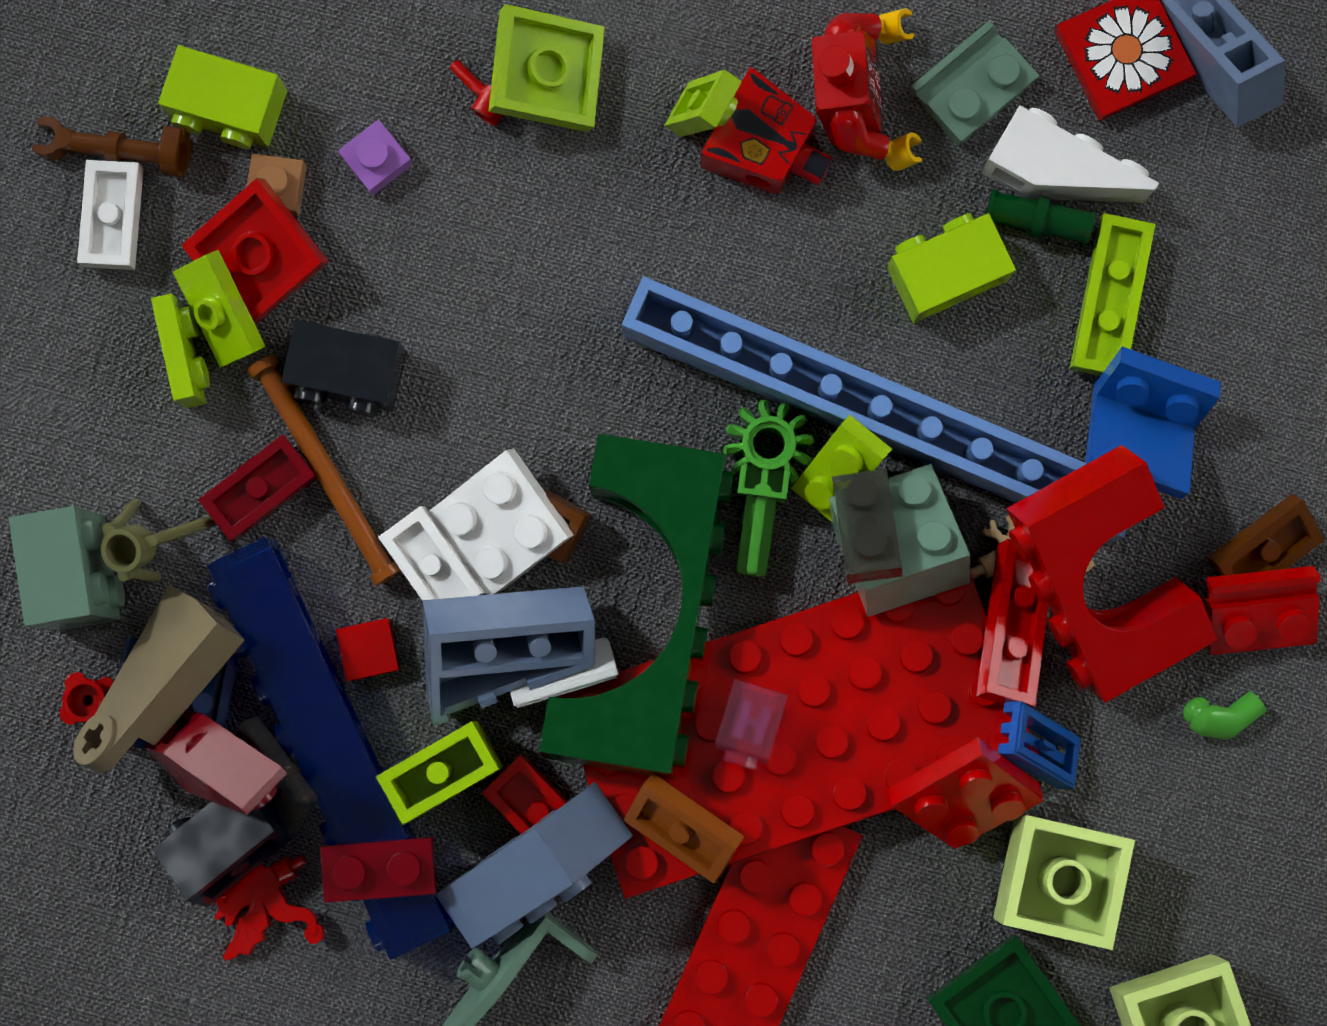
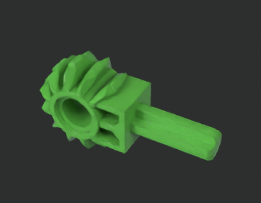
(763, 480)

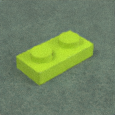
(704, 104)
(185, 371)
(847, 452)

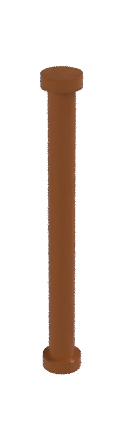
(267, 372)

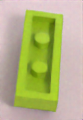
(1112, 292)

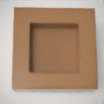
(283, 175)

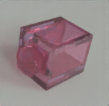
(750, 724)

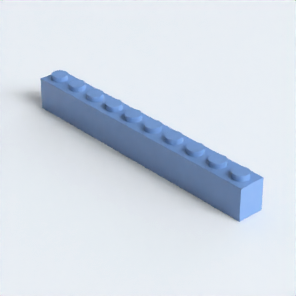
(835, 389)

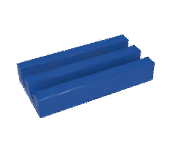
(1048, 763)

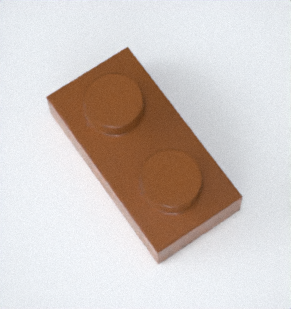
(683, 828)

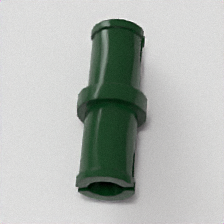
(1040, 217)

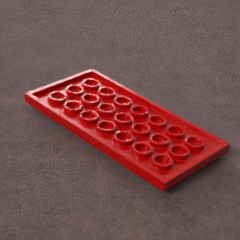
(859, 716)

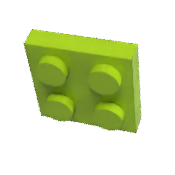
(546, 68)

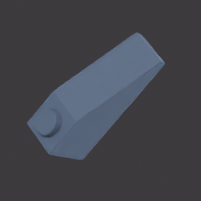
(1229, 57)

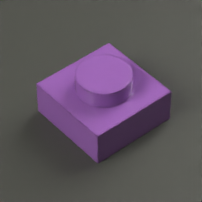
(375, 157)

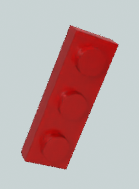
(1012, 632)

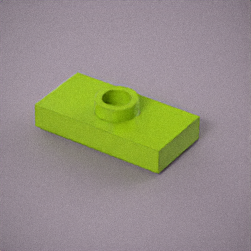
(219, 308)

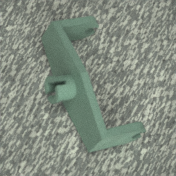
(492, 976)

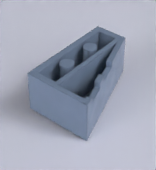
(502, 643)
(534, 869)

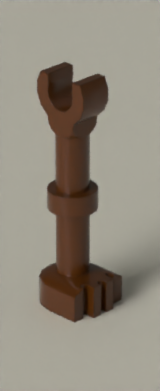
(171, 153)

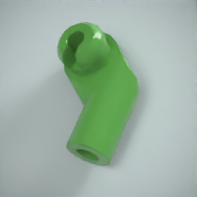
(1223, 722)

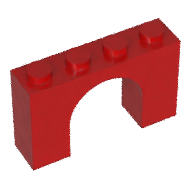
(1060, 535)

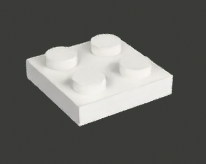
(501, 522)

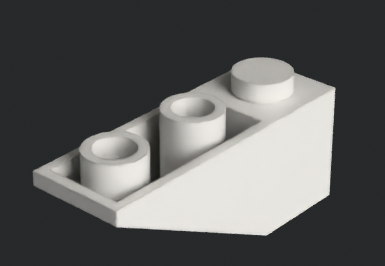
(1050, 162)

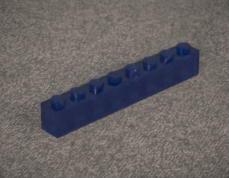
(319, 726)

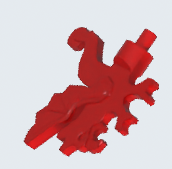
(264, 894)

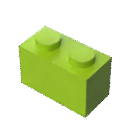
(222, 98)
(950, 266)
(440, 772)

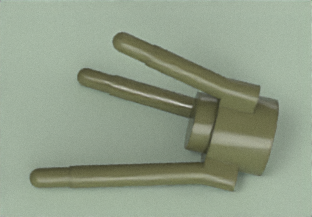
(134, 546)

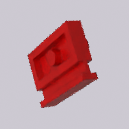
(1263, 609)

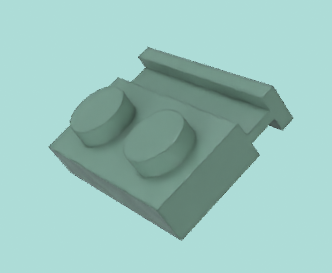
(973, 83)

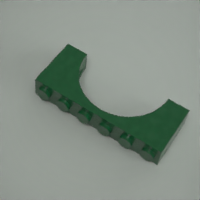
(641, 721)

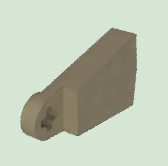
(159, 680)

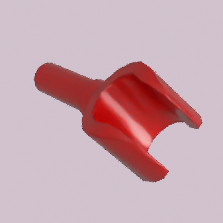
(481, 105)

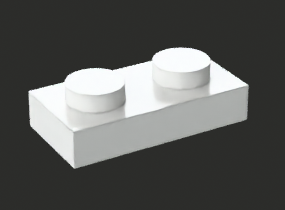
(110, 215)
(428, 558)

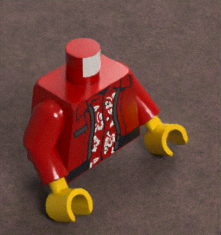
(850, 86)

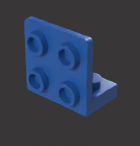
(1151, 413)

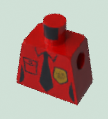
(765, 139)

